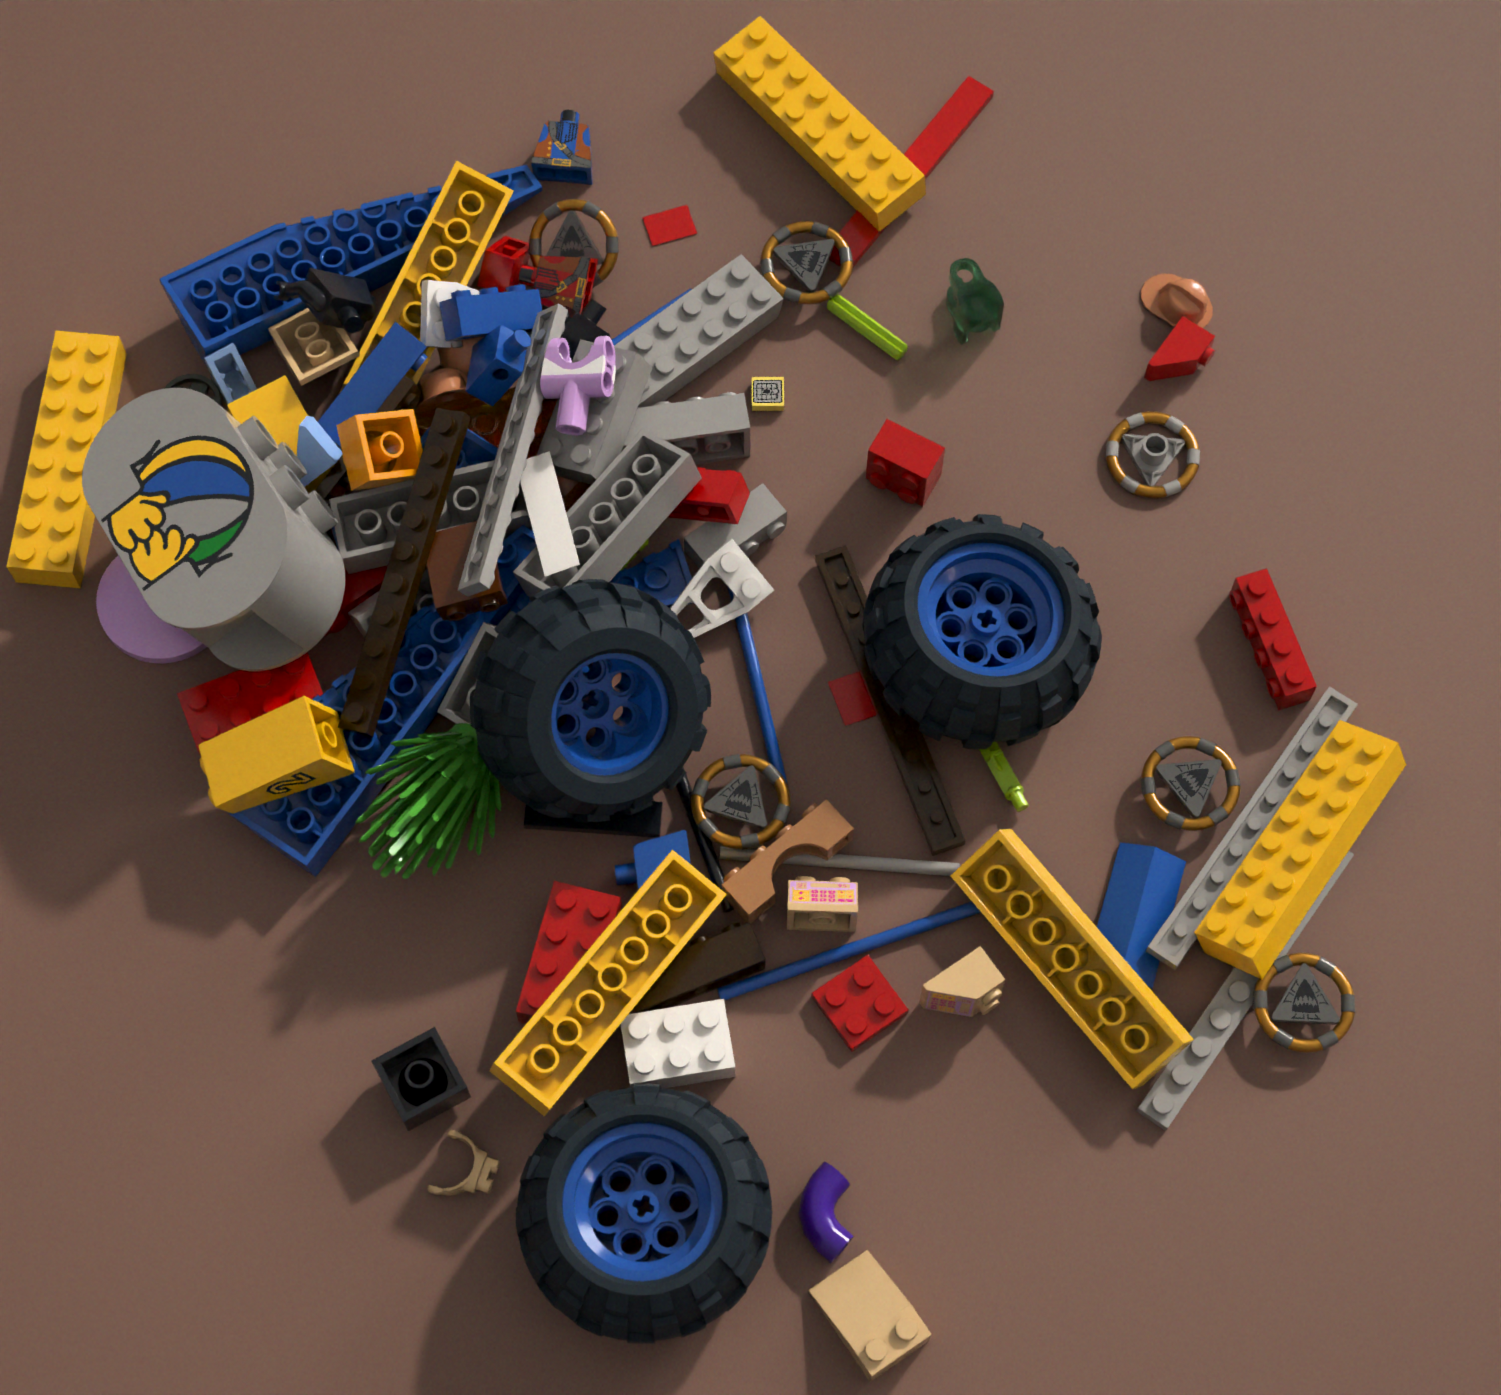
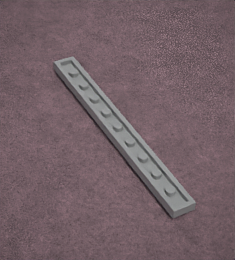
(510, 457)
(1178, 931)
(1213, 1032)

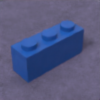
(477, 315)

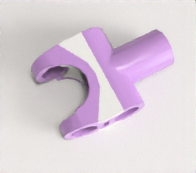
(577, 381)

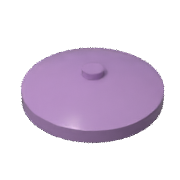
(133, 624)

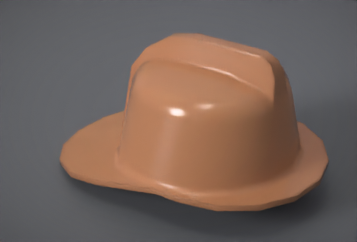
(1175, 297)
(443, 386)

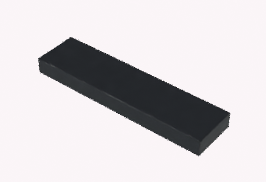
(643, 823)

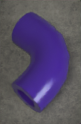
(818, 1214)

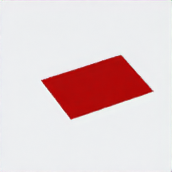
(669, 225)
(852, 698)

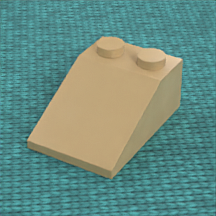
(311, 346)
(870, 1315)

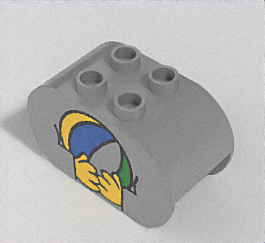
(216, 527)

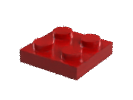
(859, 1003)

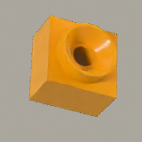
(380, 448)

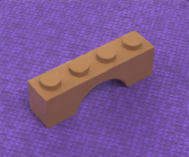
(818, 833)

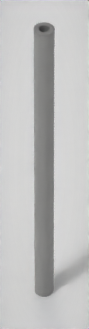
(855, 862)

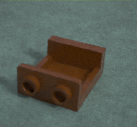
(445, 570)

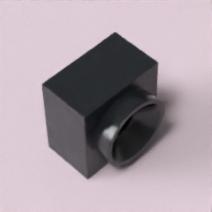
(421, 1056)

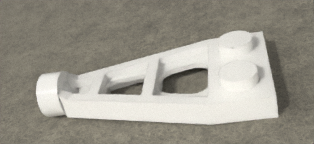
(432, 327)
(738, 574)

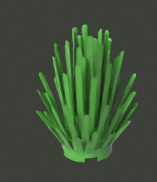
(435, 798)

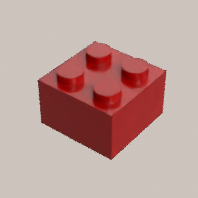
(904, 463)

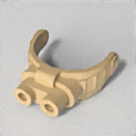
(480, 1174)

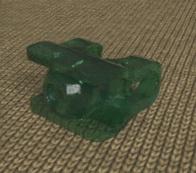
(977, 301)

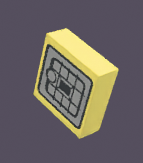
(767, 393)

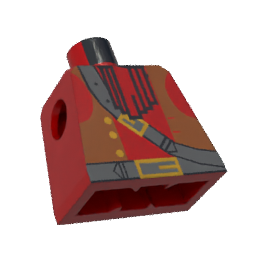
(562, 280)

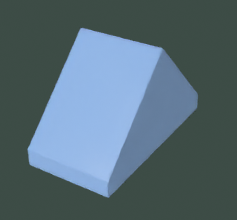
(229, 373)
(315, 449)

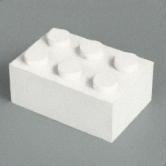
(678, 1045)

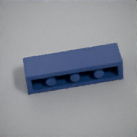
(375, 378)

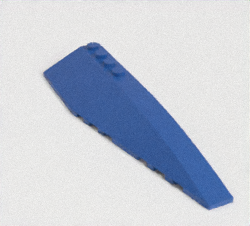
(233, 290)
(316, 821)

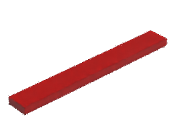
(925, 154)

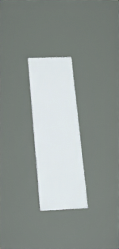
(548, 515)

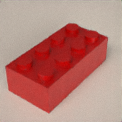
(245, 695)
(568, 930)

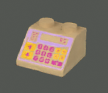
(822, 904)
(965, 987)

